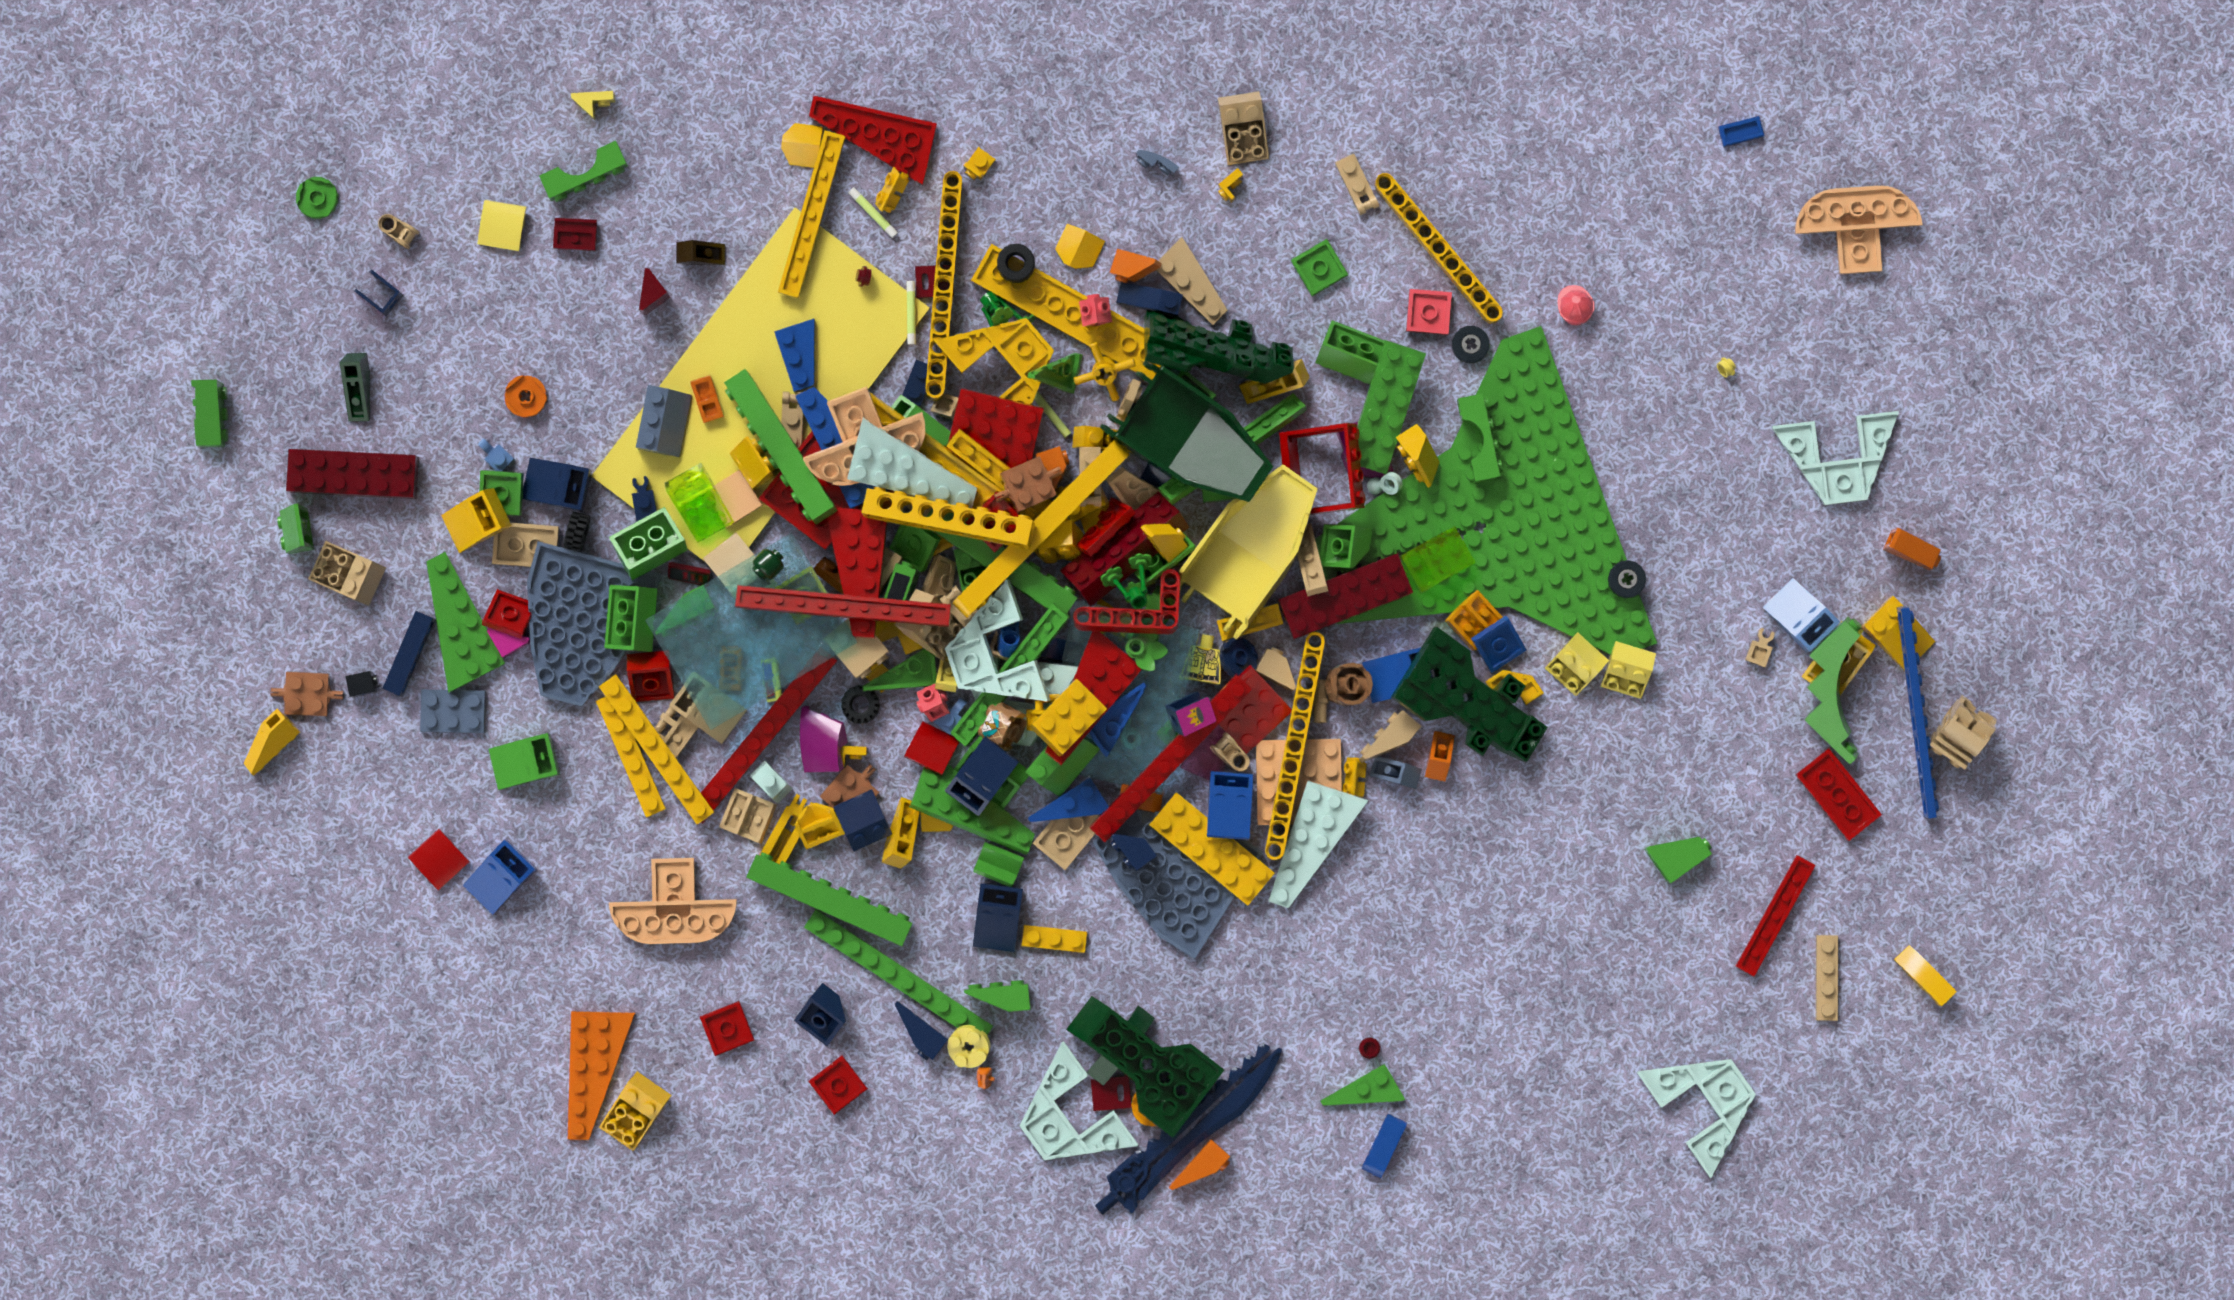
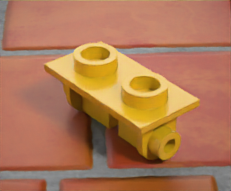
(894, 181)
(1353, 769)

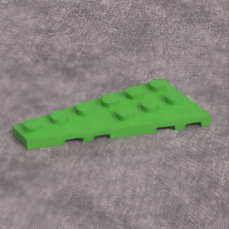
(462, 637)
(991, 824)

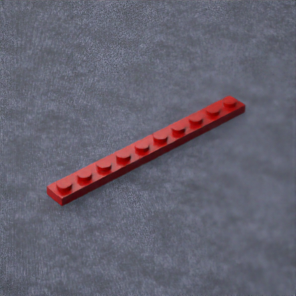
(843, 606)
(763, 734)
(1167, 762)

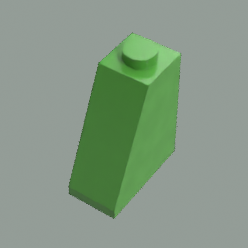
(1678, 857)

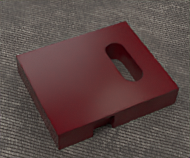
(930, 271)
(1106, 1096)

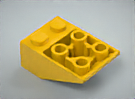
(751, 464)
(476, 519)
(635, 1111)

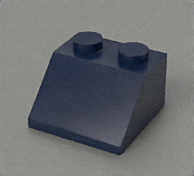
(863, 820)

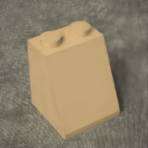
(863, 655)

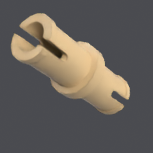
(1320, 703)

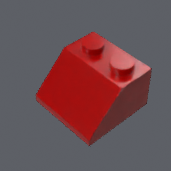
(650, 676)

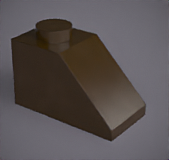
(700, 253)

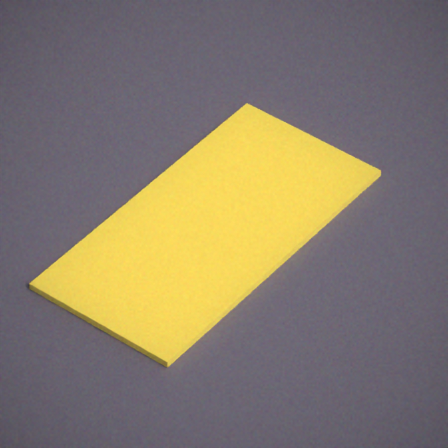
(854, 342)

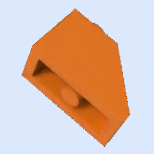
(1132, 266)
(1439, 756)

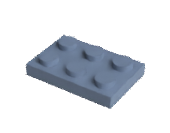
(452, 712)

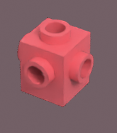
(1095, 310)
(932, 702)

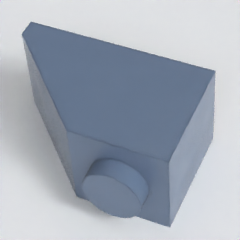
(1395, 772)

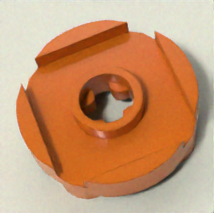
(537, 398)

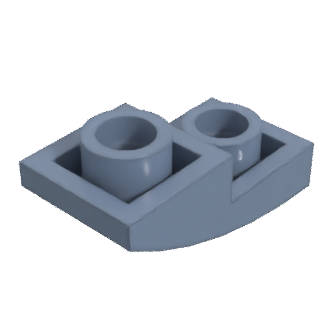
(1150, 159)

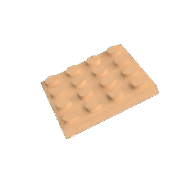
(1319, 764)

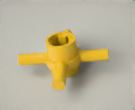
(1110, 368)

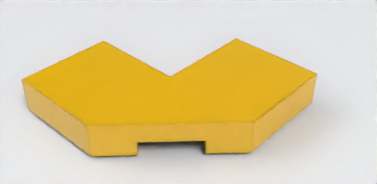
(888, 630)
(1529, 693)

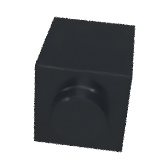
(362, 684)

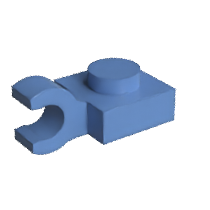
(497, 456)
(950, 720)

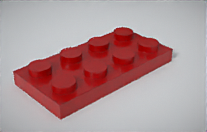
(1838, 794)

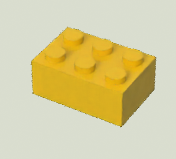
(1068, 717)

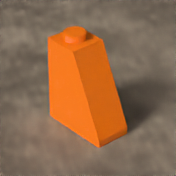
(1912, 549)

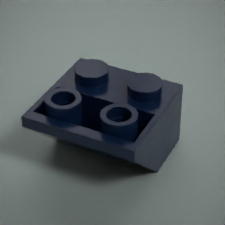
(1135, 850)

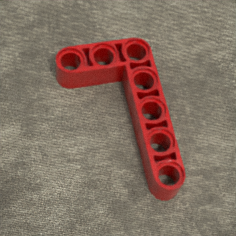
(1136, 615)

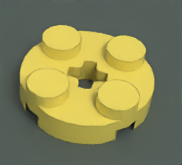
(974, 1037)

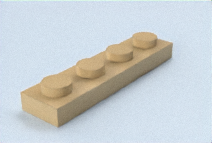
(1311, 564)
(1827, 977)

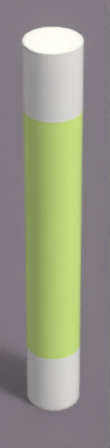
(873, 212)
(911, 319)

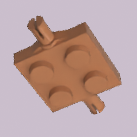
(1028, 484)
(307, 693)
(848, 785)

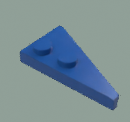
(1112, 723)
(1078, 802)

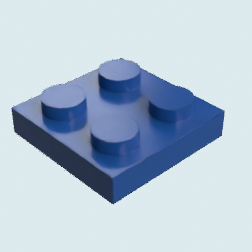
(1498, 644)

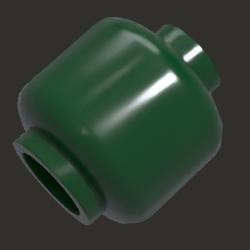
(768, 564)

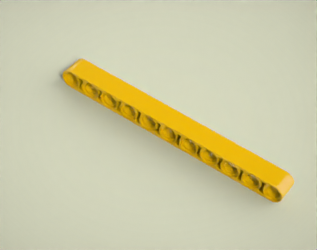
(943, 275)
(1045, 524)
(1300, 736)

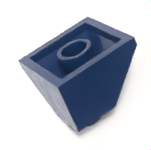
(822, 1014)

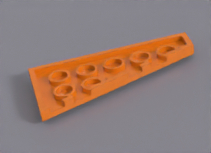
(594, 1053)

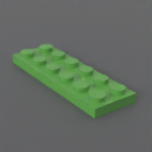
(1387, 404)

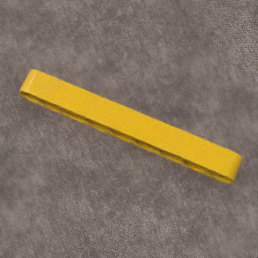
(1434, 238)

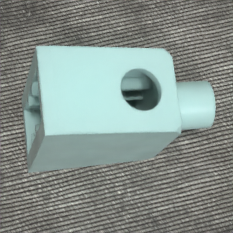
(770, 781)

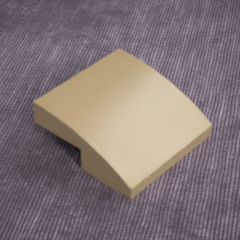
(747, 815)

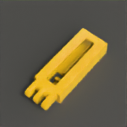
(781, 840)

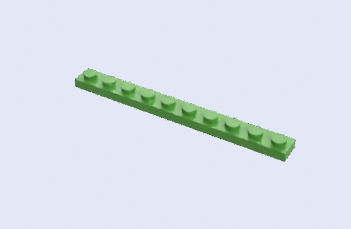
(894, 973)

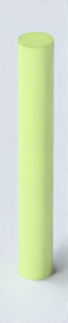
(1052, 415)

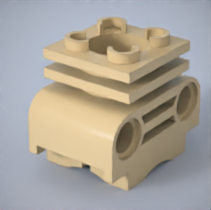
(1962, 733)

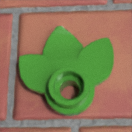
(1149, 650)

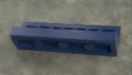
(409, 653)

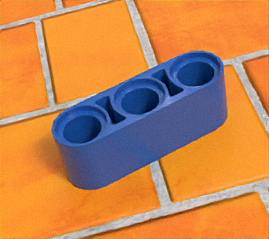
(1008, 639)
(1384, 1145)

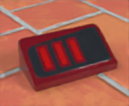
(689, 573)

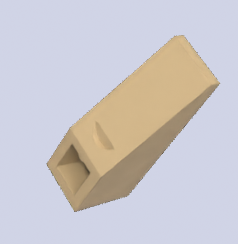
(1396, 735)

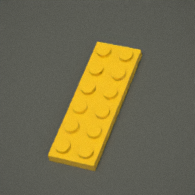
(1219, 857)

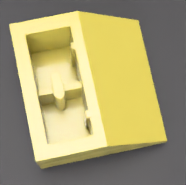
(1576, 664)
(1628, 670)

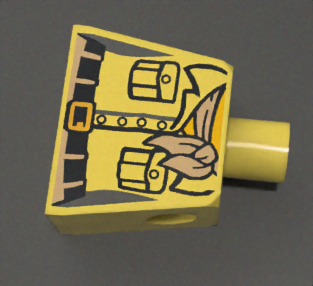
(1206, 662)

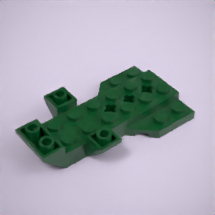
(1182, 346)
(1486, 713)
(1125, 1046)

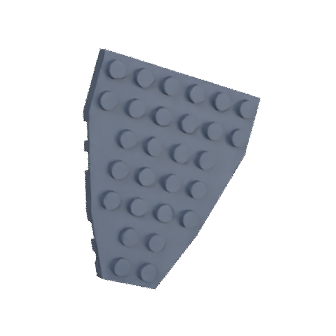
(569, 620)
(1171, 889)

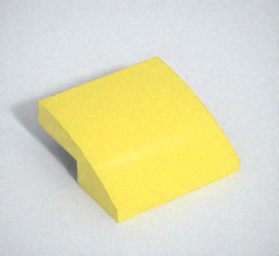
(501, 225)

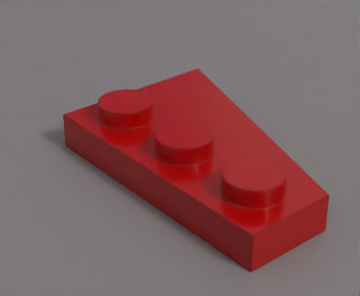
(1107, 526)

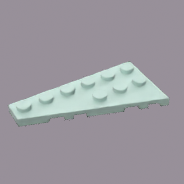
(896, 466)
(1318, 826)

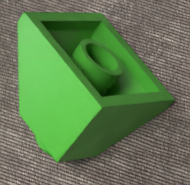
(1344, 545)

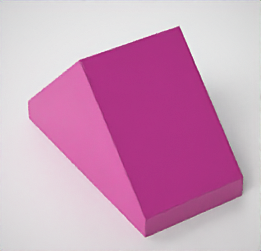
(506, 643)

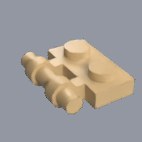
(679, 734)

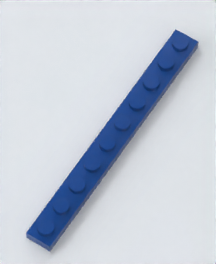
(1918, 720)

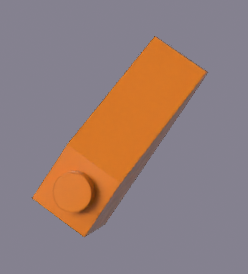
(1205, 1163)

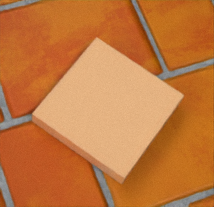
(737, 497)

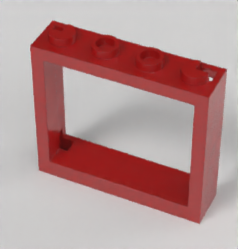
(1290, 459)

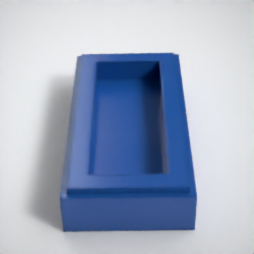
(1741, 131)

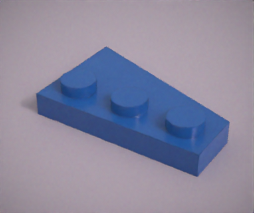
(797, 351)

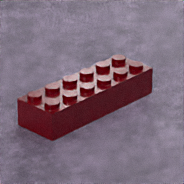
(352, 474)
(1086, 571)
(1346, 596)

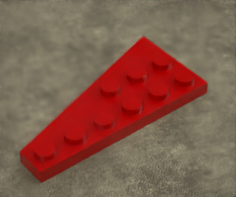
(887, 136)
(859, 558)
(1106, 674)

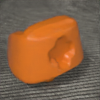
(984, 1077)

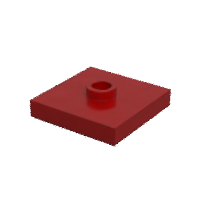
(507, 614)
(727, 1028)
(838, 1085)

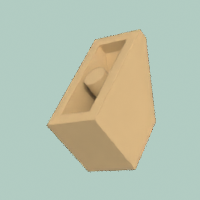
(1276, 669)

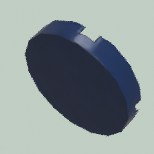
(1237, 656)

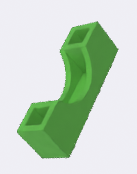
(608, 161)
(1474, 411)

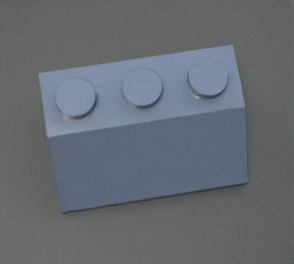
(663, 421)

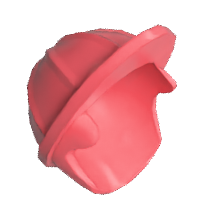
(1575, 305)

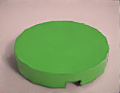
(317, 204)

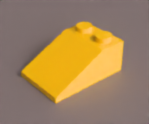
(1884, 630)
(1853, 662)

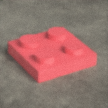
(1428, 311)

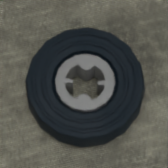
(1481, 342)
(1617, 573)

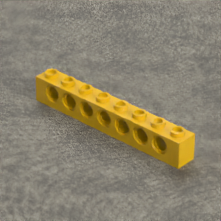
(1019, 538)

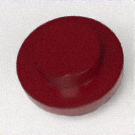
(863, 276)
(1369, 1048)

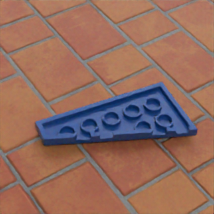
(826, 433)

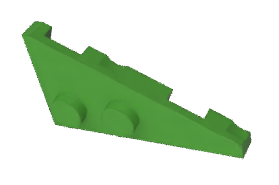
(1059, 373)
(911, 673)
(1370, 1088)

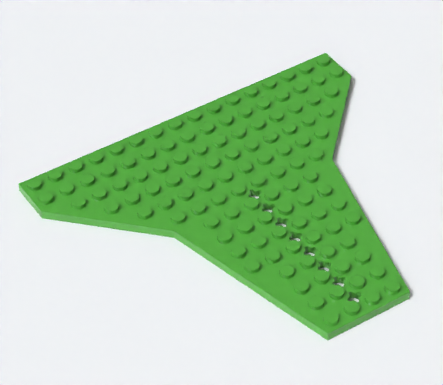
(1544, 516)

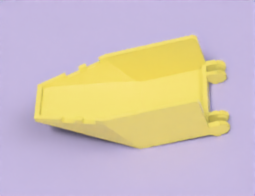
(1251, 548)

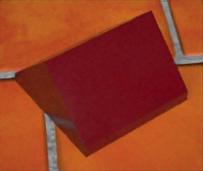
(652, 293)

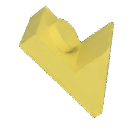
(588, 99)
(945, 678)

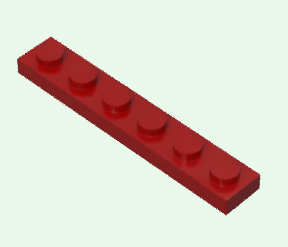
(1775, 915)

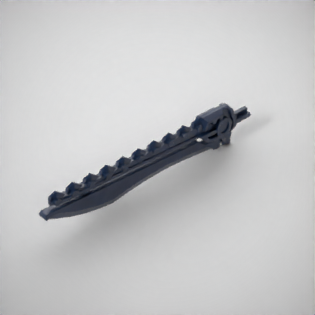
(1134, 1170)

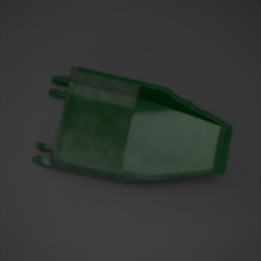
(1191, 438)

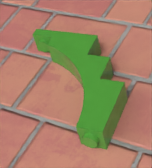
(1828, 715)

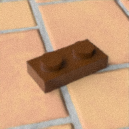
(829, 572)

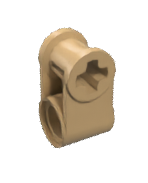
(399, 231)
(1228, 750)

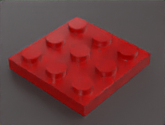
(1256, 713)

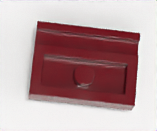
(575, 234)

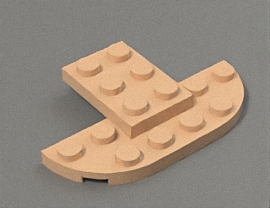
(1856, 218)
(847, 411)
(673, 912)

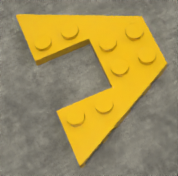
(1015, 341)

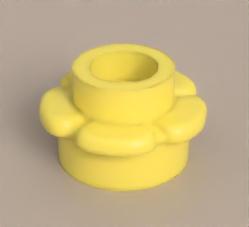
(1726, 367)

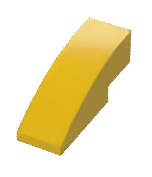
(1925, 975)

